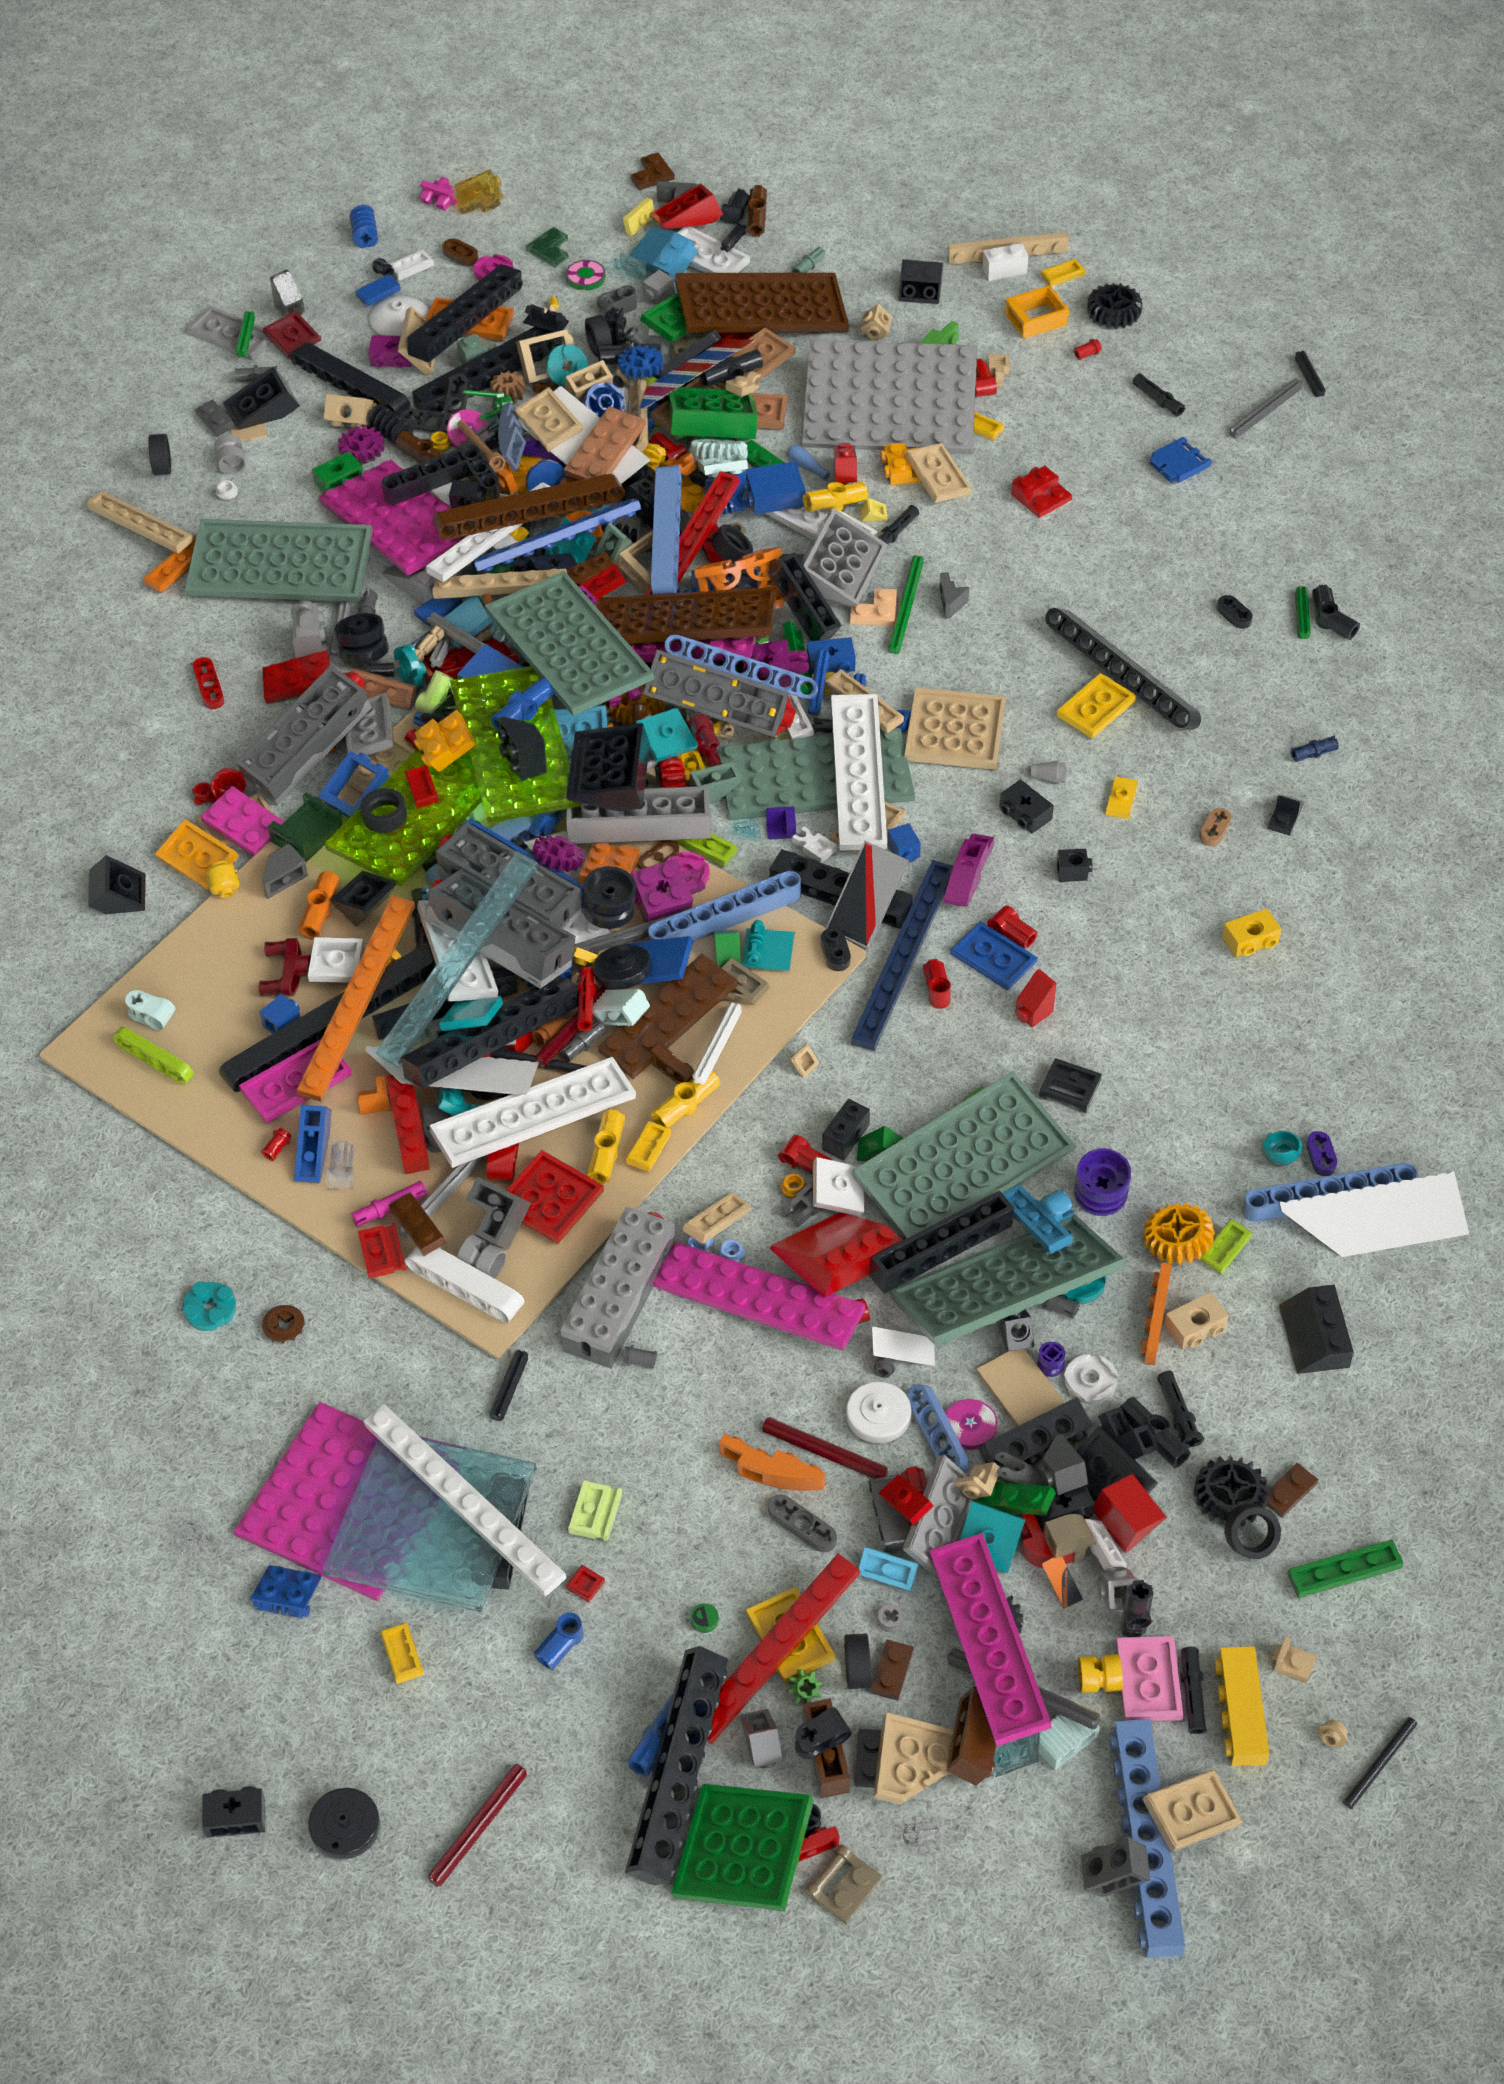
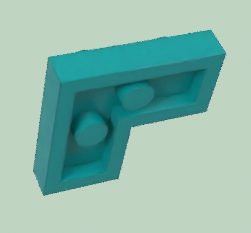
(452, 1101)

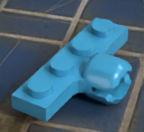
(1043, 1216)

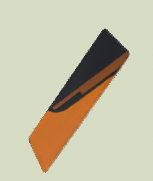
(1062, 1581)

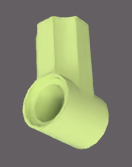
(435, 693)

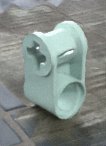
(149, 1009)

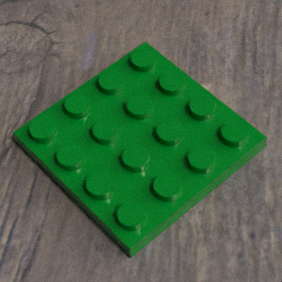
(743, 1847)

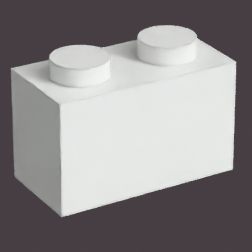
(1005, 262)

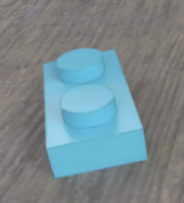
(888, 1568)

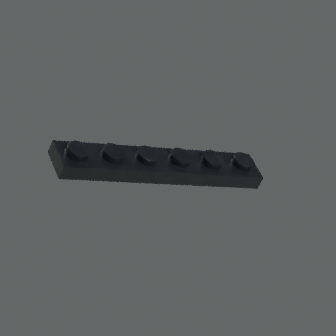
(386, 1020)

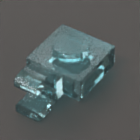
(633, 267)

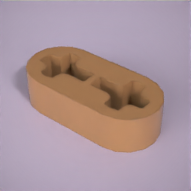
(1220, 829)

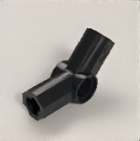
(1328, 615)

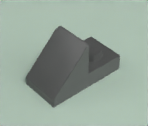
(670, 190)
(952, 598)

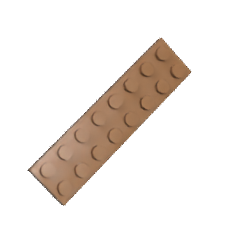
(773, 353)

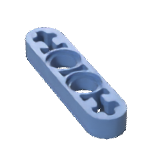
(940, 1426)

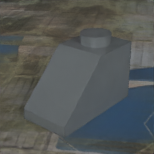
(283, 870)
(1063, 1467)
(762, 1738)

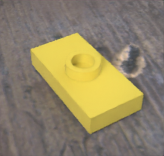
(638, 217)

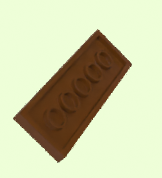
(669, 1015)

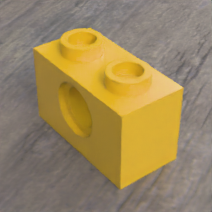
(1251, 933)

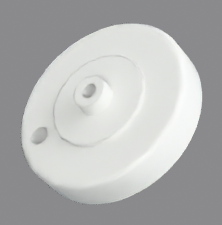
(878, 1412)

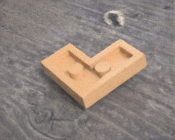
(879, 613)

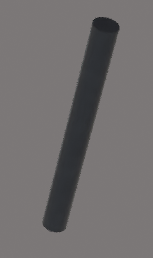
(1380, 1762)

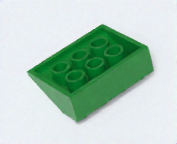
(711, 414)

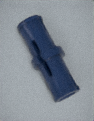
(1315, 748)

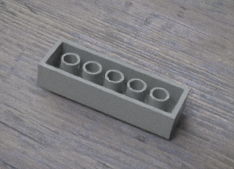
(664, 816)

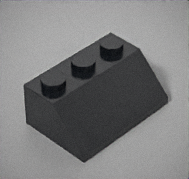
(1317, 1330)

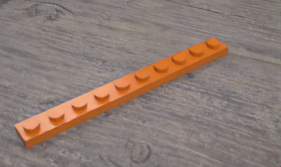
(356, 999)

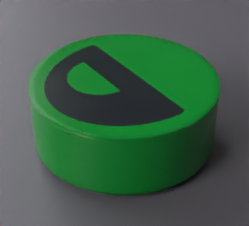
(704, 1618)

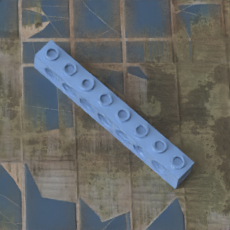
(1138, 1737)

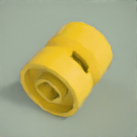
(1100, 1673)

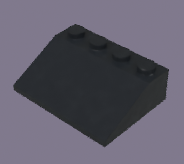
(609, 767)

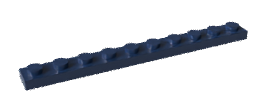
(902, 956)

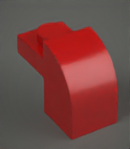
(1034, 1545)

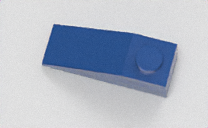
(312, 1143)

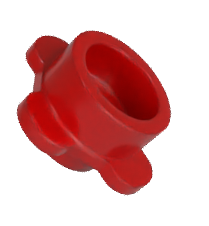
(203, 793)

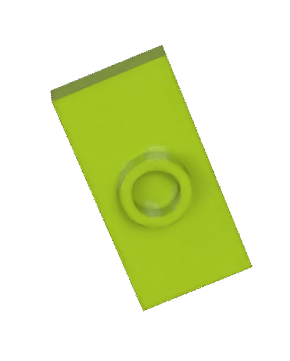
(1226, 1246)

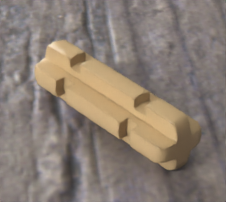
(429, 642)

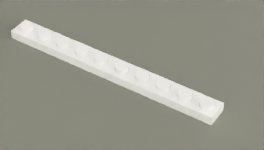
(465, 1500)

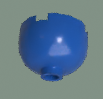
(602, 396)

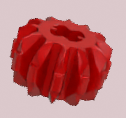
(672, 773)

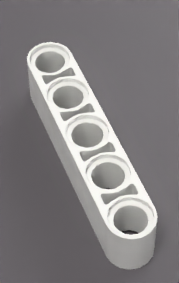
(466, 1283)

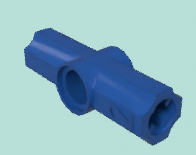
(525, 704)
(644, 1755)

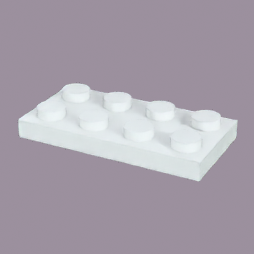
(710, 257)

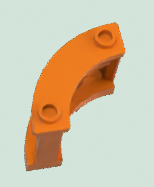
(717, 571)

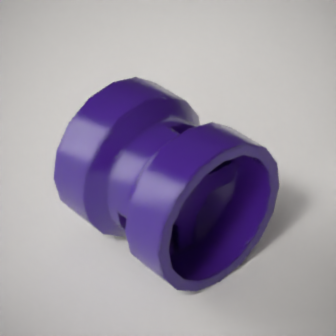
(1047, 1363)

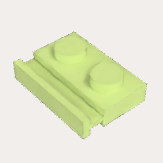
(595, 1511)

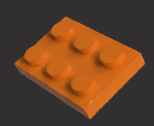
(606, 855)

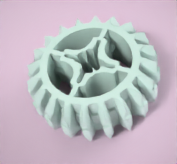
(717, 448)

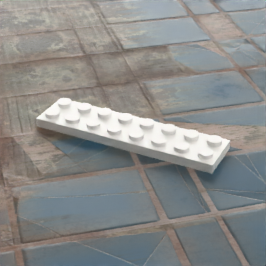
(858, 771)
(529, 1115)

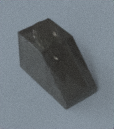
(286, 294)

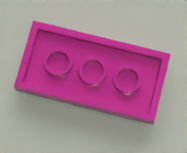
(275, 1089)

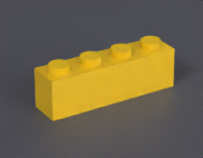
(1242, 1706)

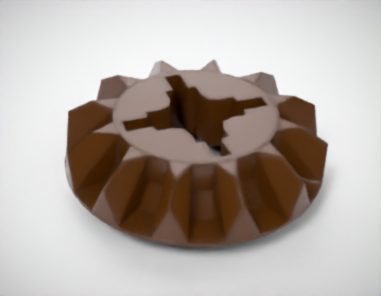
(287, 1314)

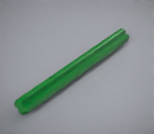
(905, 605)

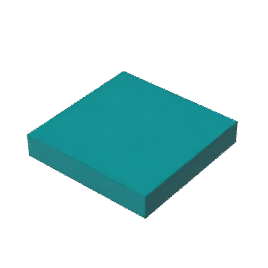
(470, 1013)

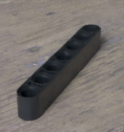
(348, 378)

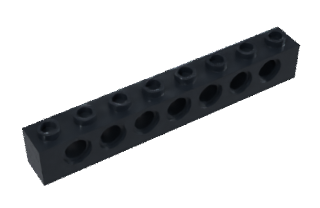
(464, 313)
(482, 369)
(510, 1022)
(650, 1832)

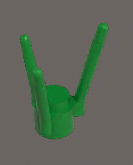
(497, 404)

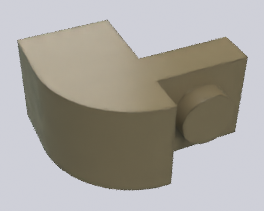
(1068, 1535)

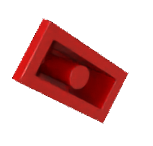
(1036, 999)

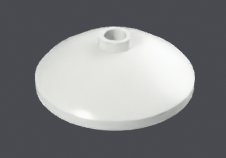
(389, 314)

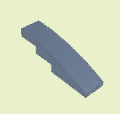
(510, 436)

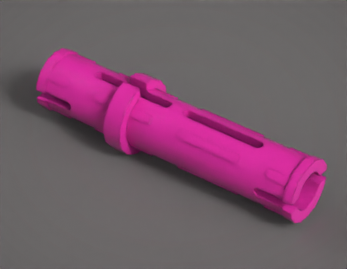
(380, 1207)

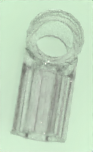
(341, 1171)

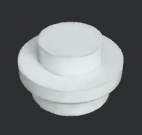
(226, 490)

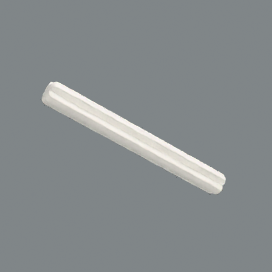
(717, 1043)

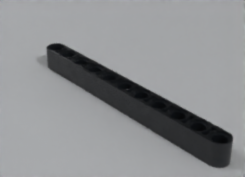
(396, 980)

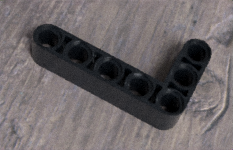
(440, 471)

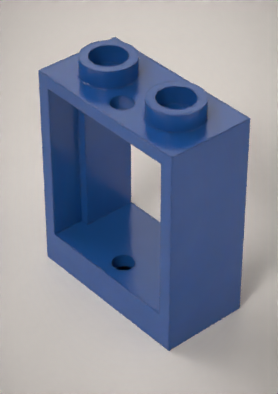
(343, 774)

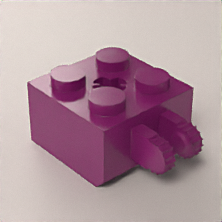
(778, 655)
(668, 879)

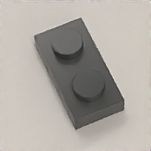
(214, 418)

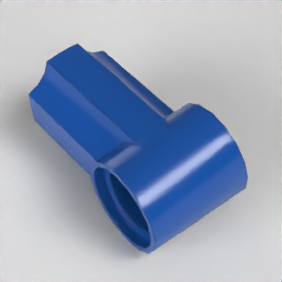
(558, 1642)

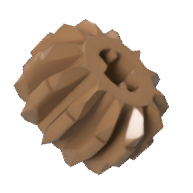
(510, 384)

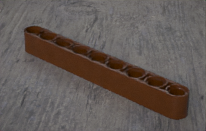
(528, 506)

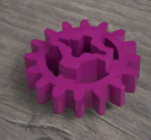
(362, 443)
(558, 853)

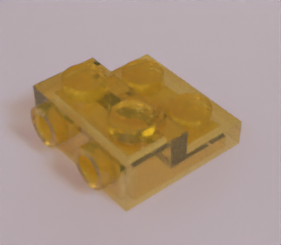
(480, 192)

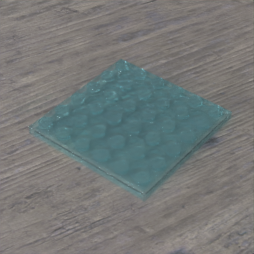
(412, 1541)

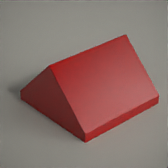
(1128, 1512)

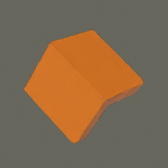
(376, 1099)

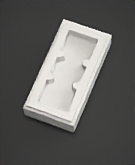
(412, 264)
(1105, 1547)

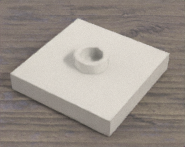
(836, 1187)

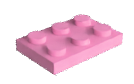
(1150, 1678)

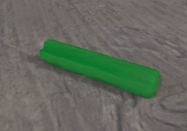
(245, 334)
(1302, 612)

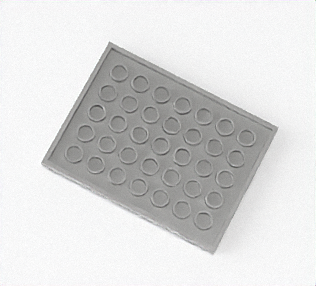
(890, 395)

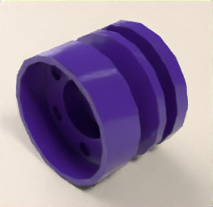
(1102, 1182)

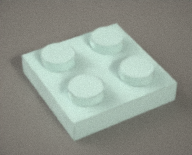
(712, 466)

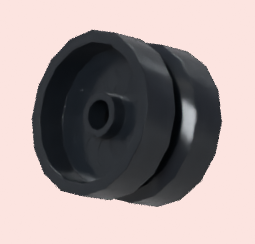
(361, 638)
(609, 897)

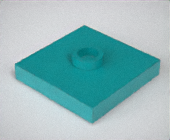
(668, 735)
(999, 1530)

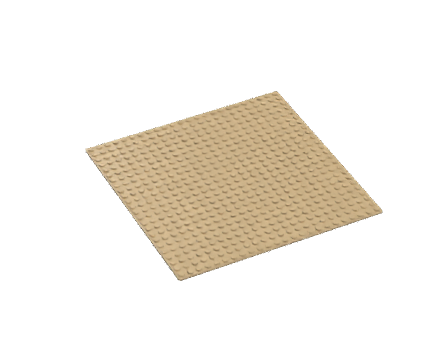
(213, 977)

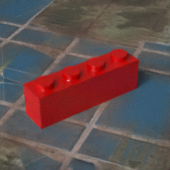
(408, 1126)

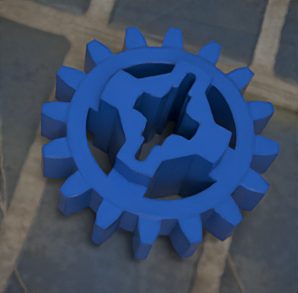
(640, 362)

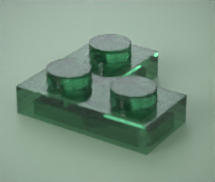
(547, 247)

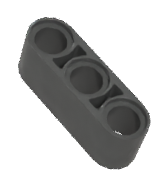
(892, 1525)

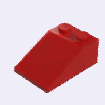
(689, 209)

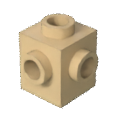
(876, 323)

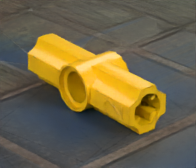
(835, 496)
(684, 1100)
(603, 1156)

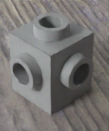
(1119, 1577)

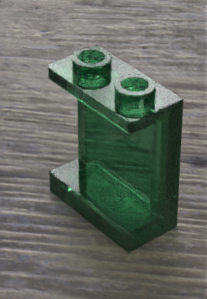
(307, 827)

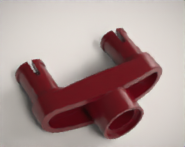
(705, 736)
(294, 967)

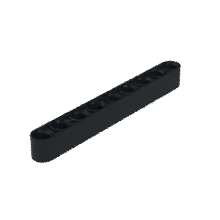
(1131, 670)

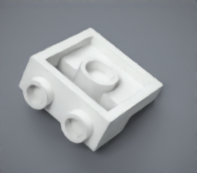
(334, 959)

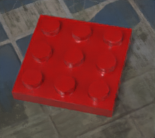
(556, 1195)

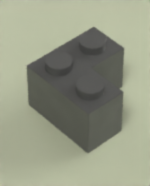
(503, 1212)

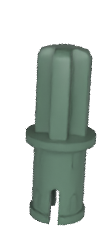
(809, 261)

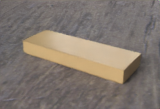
(716, 1218)

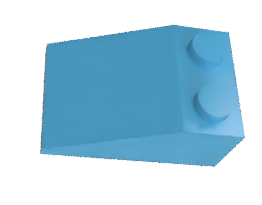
(665, 251)

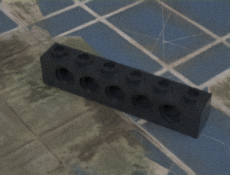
(827, 883)
(941, 1241)

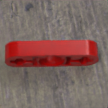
(209, 676)

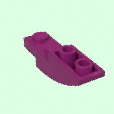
(967, 869)

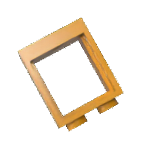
(1032, 299)

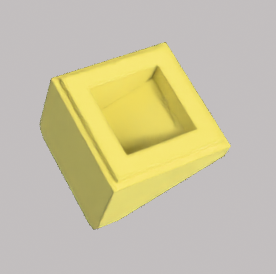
(873, 511)

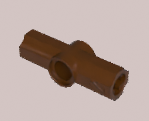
(757, 210)
(417, 448)

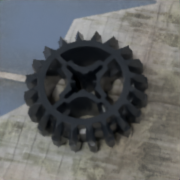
(1114, 305)
(1210, 1493)

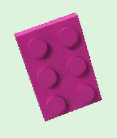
(240, 820)

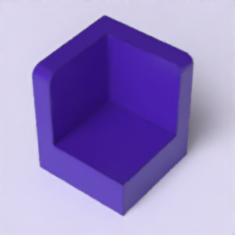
(780, 822)

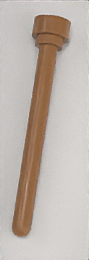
(495, 459)

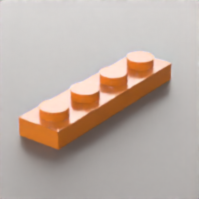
(170, 569)
(1154, 1322)

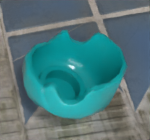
(1289, 1146)

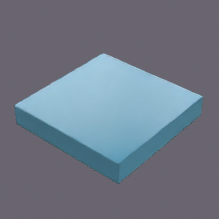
(470, 617)

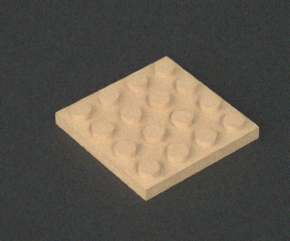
(955, 728)

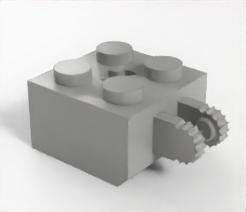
(307, 629)

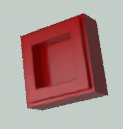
(585, 1583)

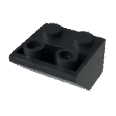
(921, 281)
(522, 747)

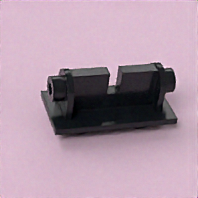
(548, 321)
(616, 324)

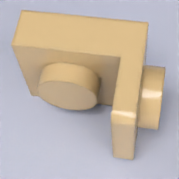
(980, 1481)
(1293, 1661)

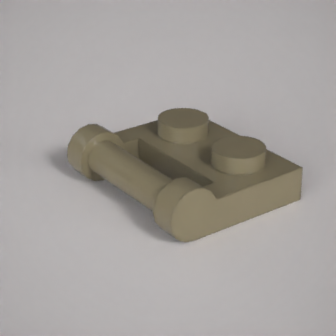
(850, 1891)

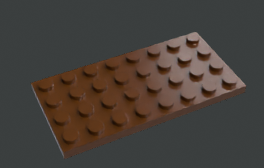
(761, 301)
(692, 615)

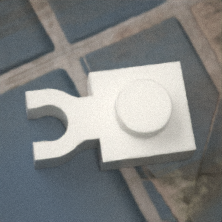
(815, 846)

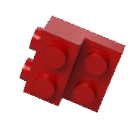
(1040, 491)

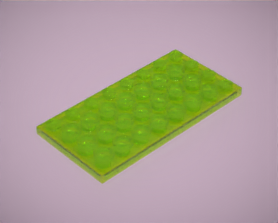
(500, 790)
(403, 851)

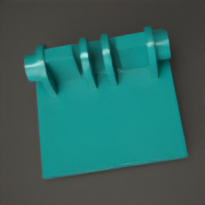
(577, 546)
(767, 948)

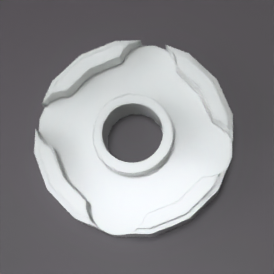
(1086, 1391)

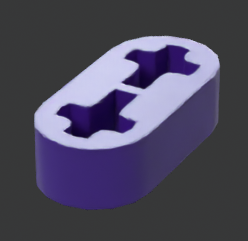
(1316, 1154)

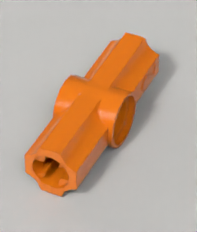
(319, 904)

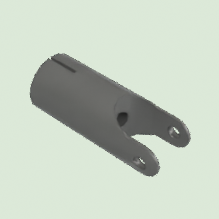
(1018, 1471)

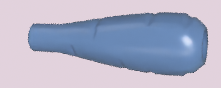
(806, 460)

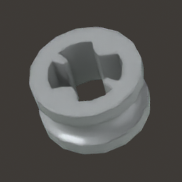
(890, 1626)

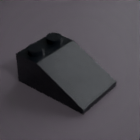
(261, 401)

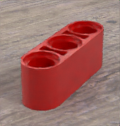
(502, 1164)

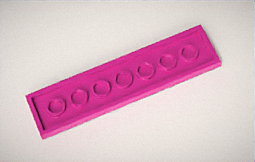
(759, 1296)
(990, 1640)

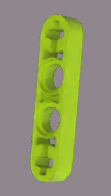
(153, 1055)

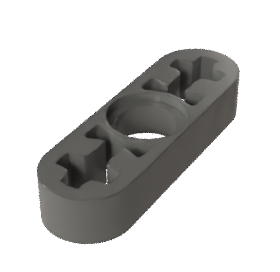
(800, 1512)

